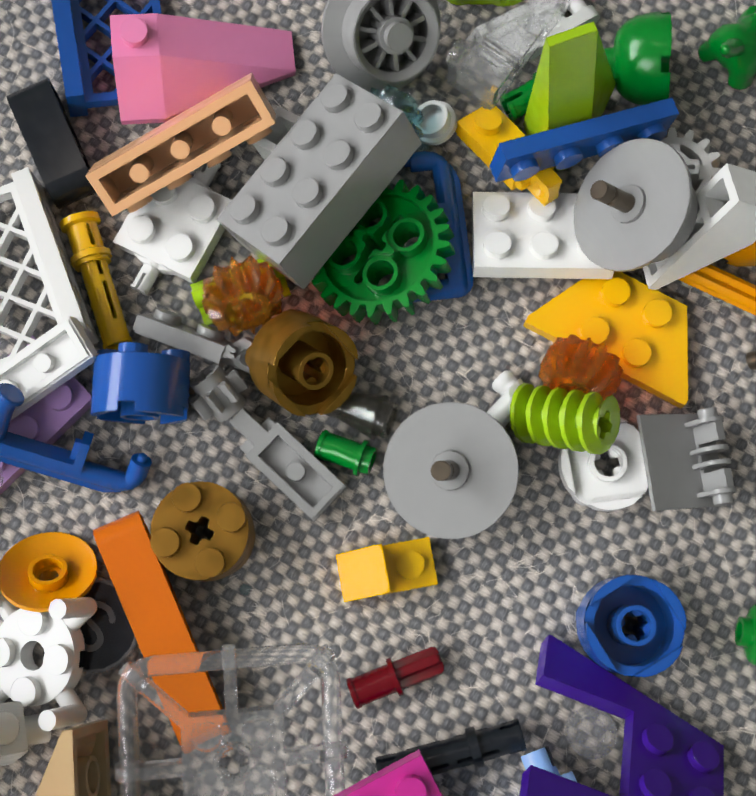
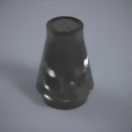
(368, 414)

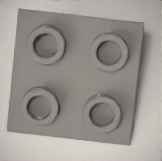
(684, 460)

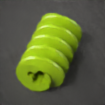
(564, 418)

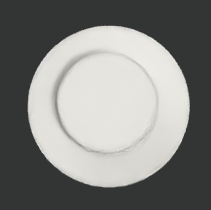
(438, 122)

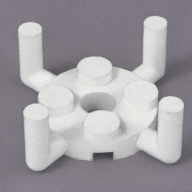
(60, 672)

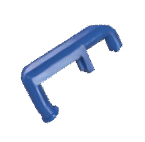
(448, 197)
(60, 462)

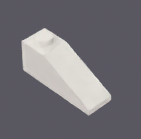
(722, 226)

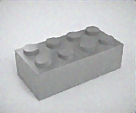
(320, 179)

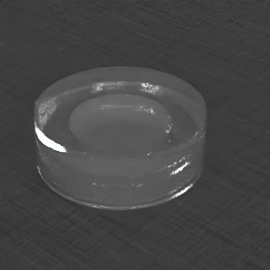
(591, 733)

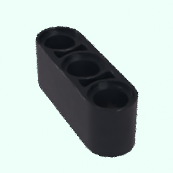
(52, 142)

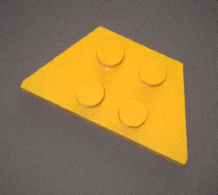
(634, 324)

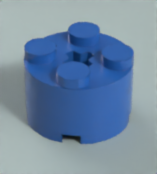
(141, 385)
(657, 633)

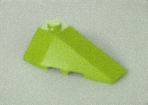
(570, 81)

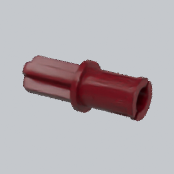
(395, 676)

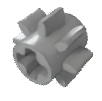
(218, 392)

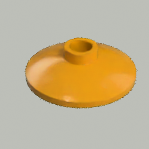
(42, 558)

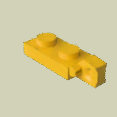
(482, 134)

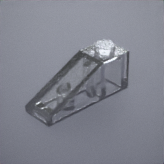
(500, 50)

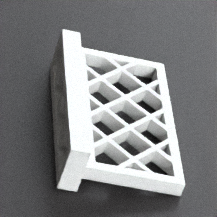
(51, 259)

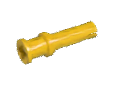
(92, 261)

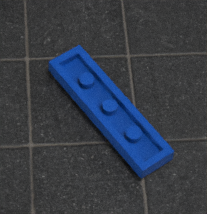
(572, 143)

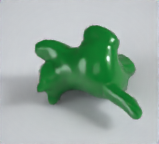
(734, 49)

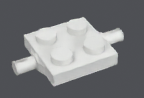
(175, 230)

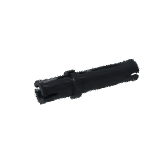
(465, 749)

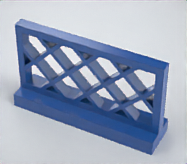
(75, 53)

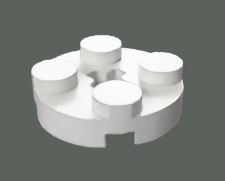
(602, 492)

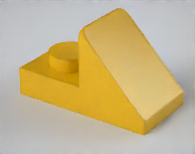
(386, 569)

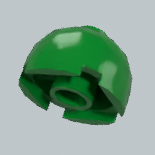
(642, 58)

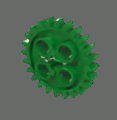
(382, 252)

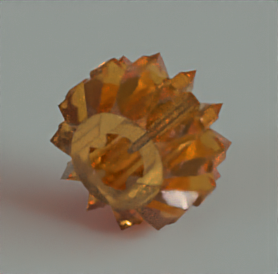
(242, 295)
(581, 366)

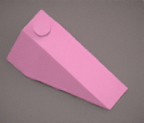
(178, 61)

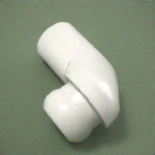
(505, 385)

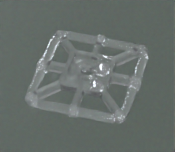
(250, 730)

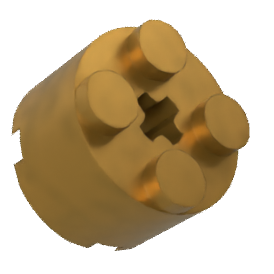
(303, 363)
(175, 527)

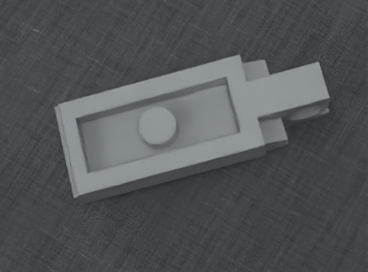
(203, 342)
(288, 464)

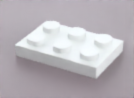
(526, 239)

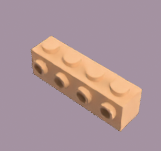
(182, 145)

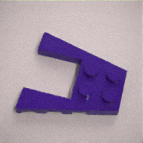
(659, 748)

